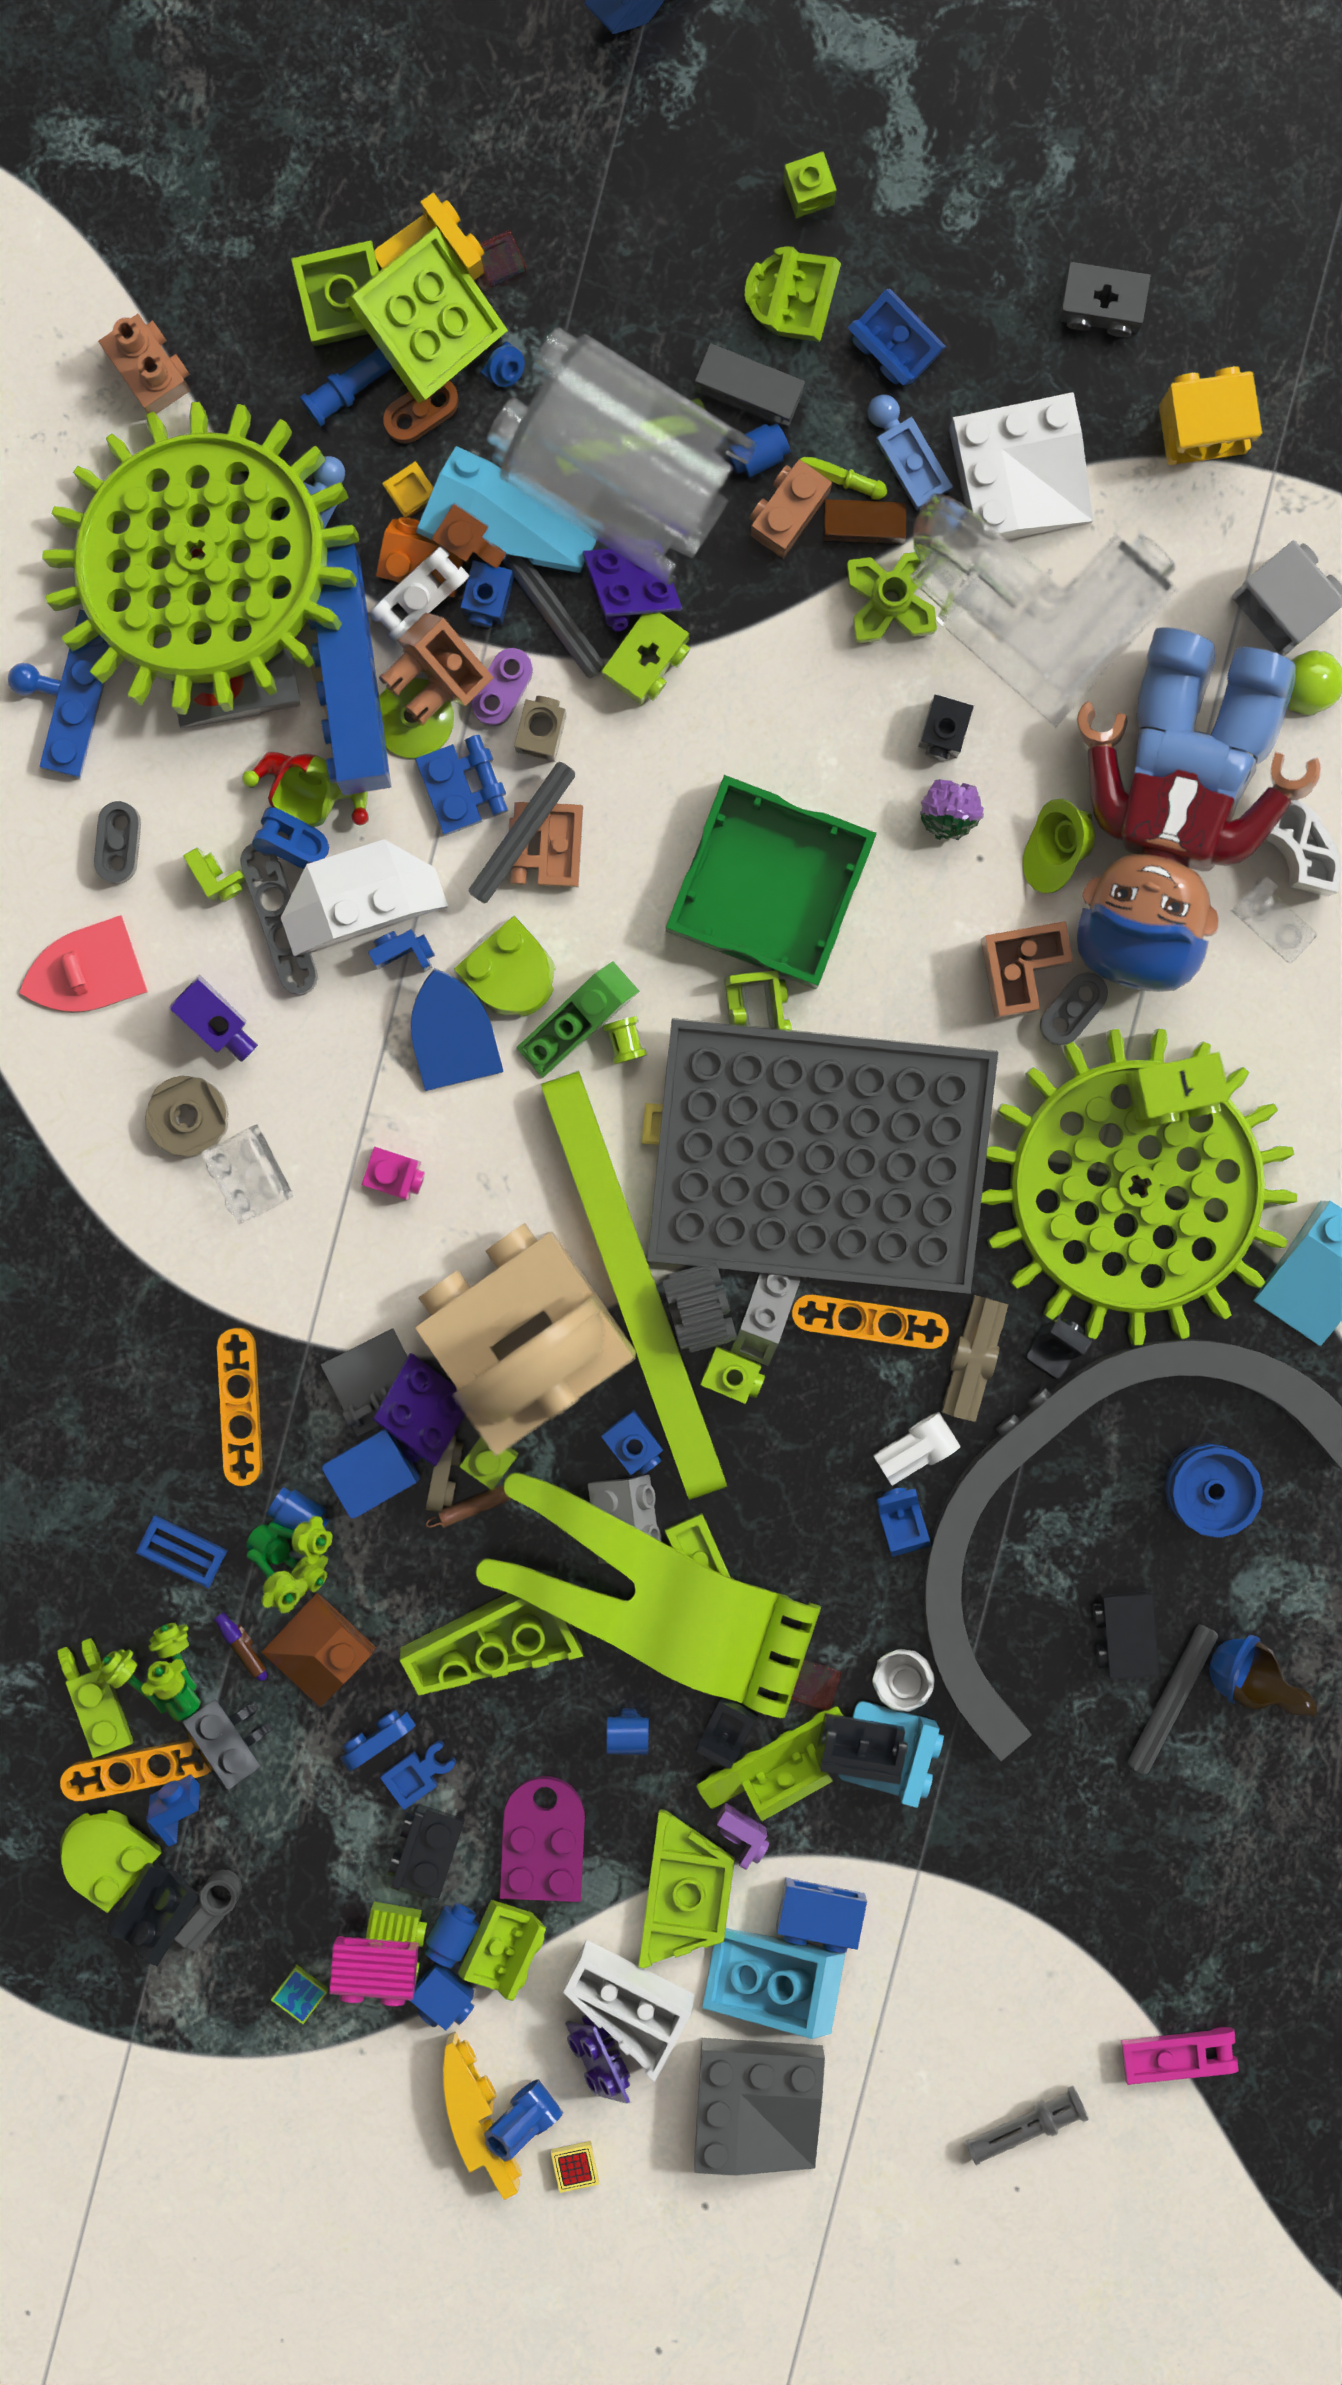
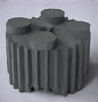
(699, 1308)

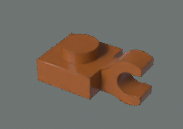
(464, 534)

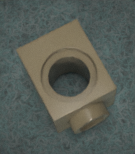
(540, 746)

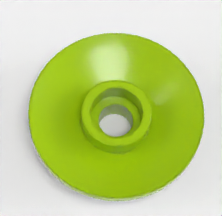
(413, 739)

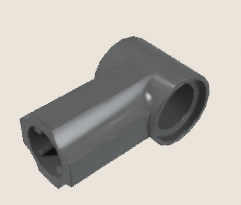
(208, 1909)

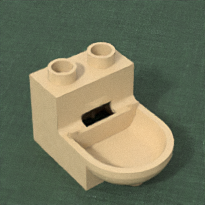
(522, 1337)

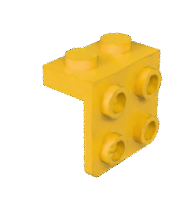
(445, 219)

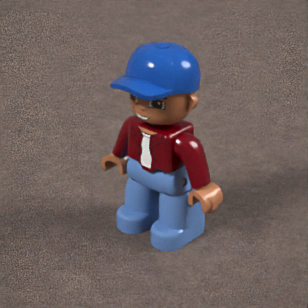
(1180, 808)

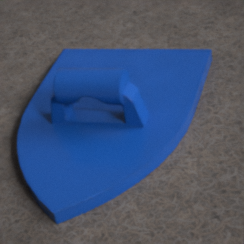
(451, 1033)

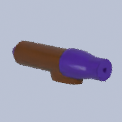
(241, 1644)

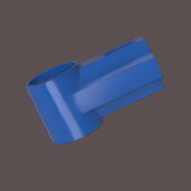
(627, 1733)
(530, 2114)

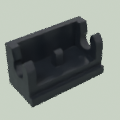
(861, 1748)

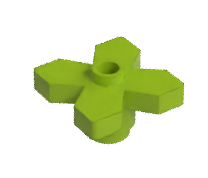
(873, 583)

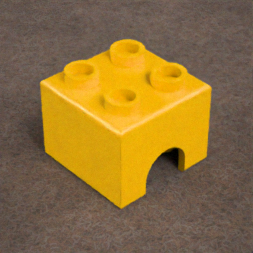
(1209, 416)

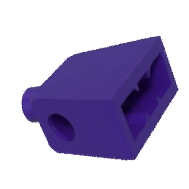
(202, 1003)

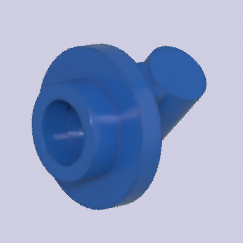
(504, 366)

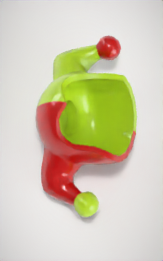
(303, 787)

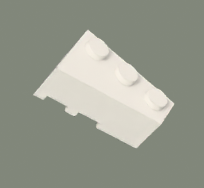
(630, 2004)

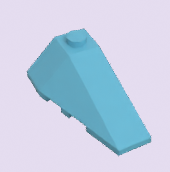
(514, 519)

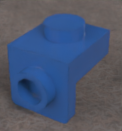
(392, 947)
(902, 1521)
(171, 1804)

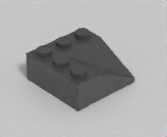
(758, 2106)

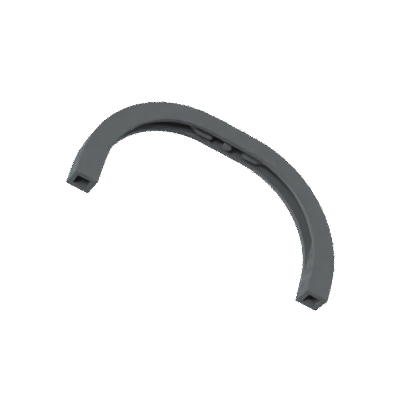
(1023, 1436)

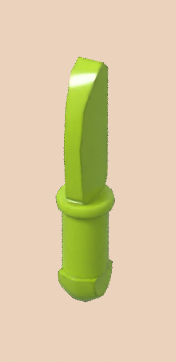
(849, 479)

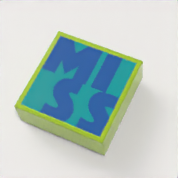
(299, 1994)

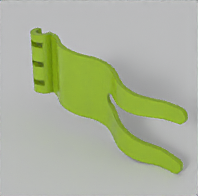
(682, 1614)

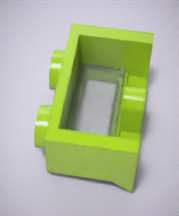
(757, 999)

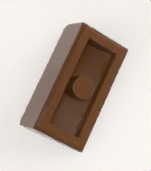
(865, 521)

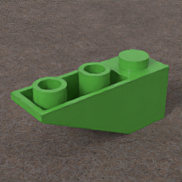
(578, 1018)

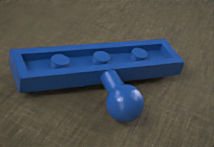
(75, 705)

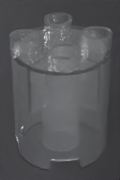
(617, 453)

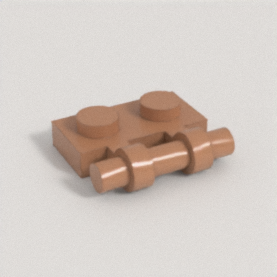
(559, 848)

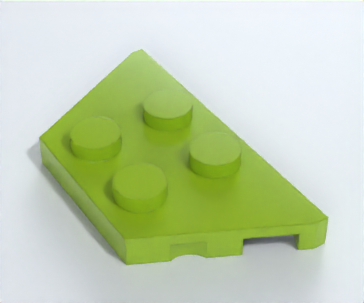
(685, 1892)

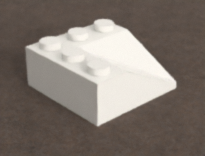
(1024, 466)

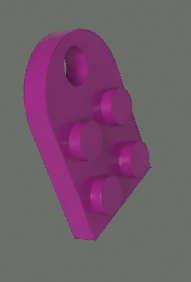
(543, 1844)

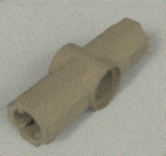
(974, 1358)

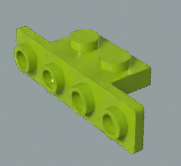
(774, 1774)

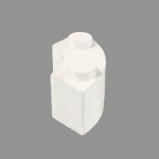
(1307, 850)

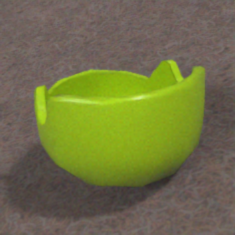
(1316, 682)

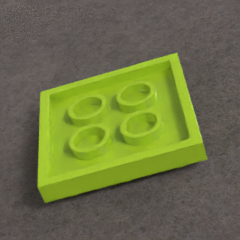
(426, 315)

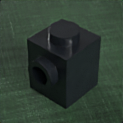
(945, 728)

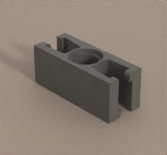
(749, 385)

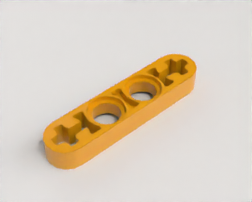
(870, 1317)
(246, 1406)
(138, 1764)

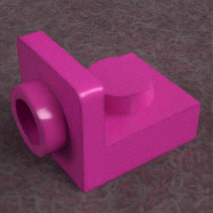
(393, 1174)

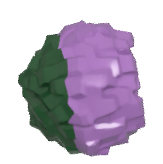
(951, 809)

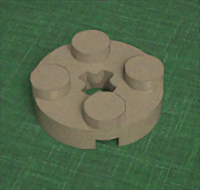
(165, 1108)

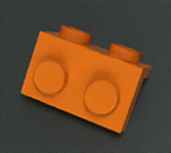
(405, 550)

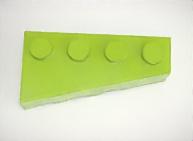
(488, 1643)

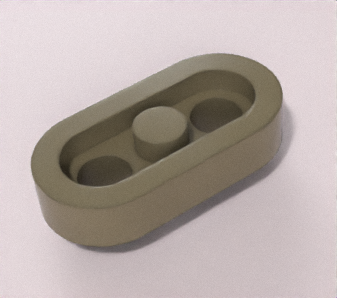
(441, 1489)

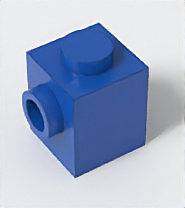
(487, 594)
(633, 1443)
(442, 1997)

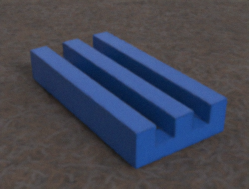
(212, 1566)

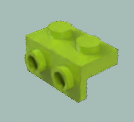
(503, 1949)

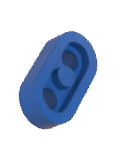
(363, 1748)

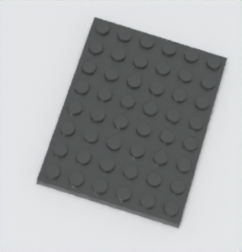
(822, 1155)

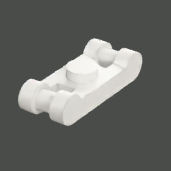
(418, 593)

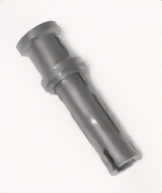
(981, 2148)

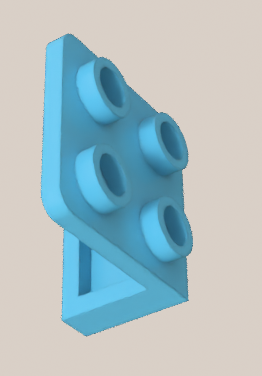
(922, 1746)

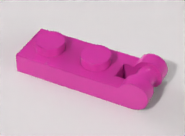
(1178, 2056)

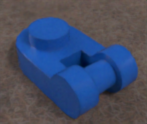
(303, 844)

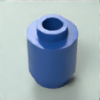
(769, 450)
(293, 1508)
(451, 1935)

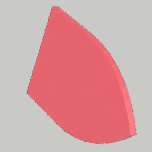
(86, 969)

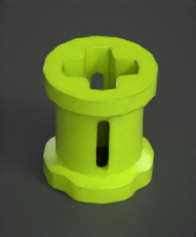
(625, 1040)

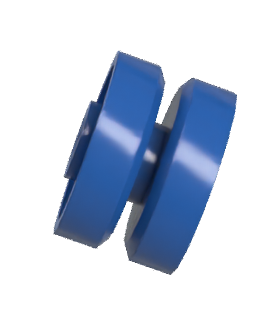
(1219, 1513)

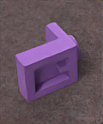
(739, 1828)

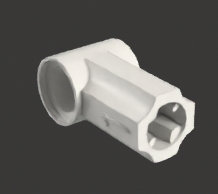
(923, 1445)

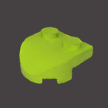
(792, 292)
(510, 971)
(104, 1856)

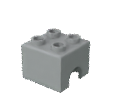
(1289, 597)

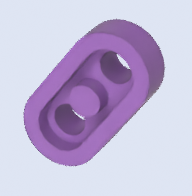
(503, 687)

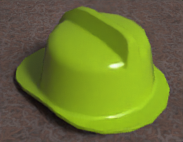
(1057, 845)

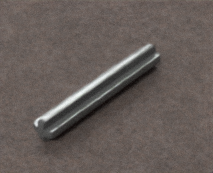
(555, 615)
(522, 832)
(1172, 1699)

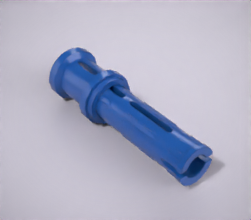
(340, 389)

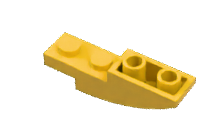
(467, 2104)

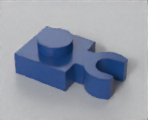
(413, 1777)

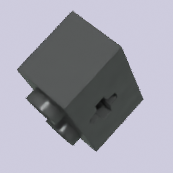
(1124, 294)

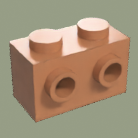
(791, 507)

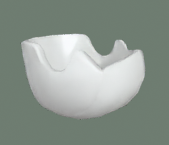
(903, 1680)

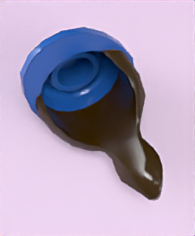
(1252, 1677)

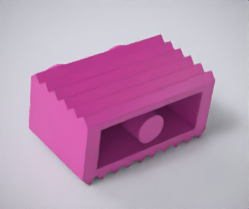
(374, 1970)

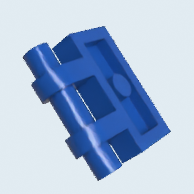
(449, 788)

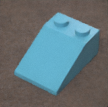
(1308, 1278)
(775, 1983)

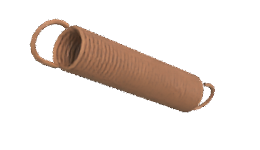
(471, 1506)

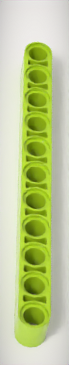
(633, 1285)

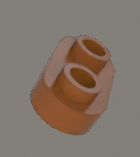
(423, 414)

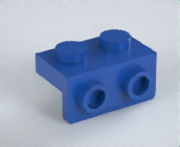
(896, 339)

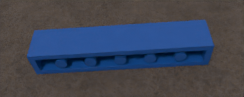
(350, 684)

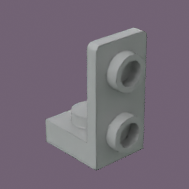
(766, 1317)

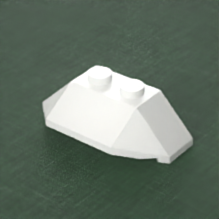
(358, 895)

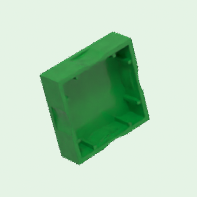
(770, 882)

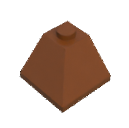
(319, 1650)

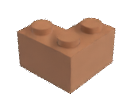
(1014, 956)

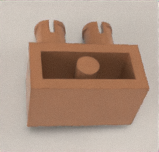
(144, 364)
(446, 660)

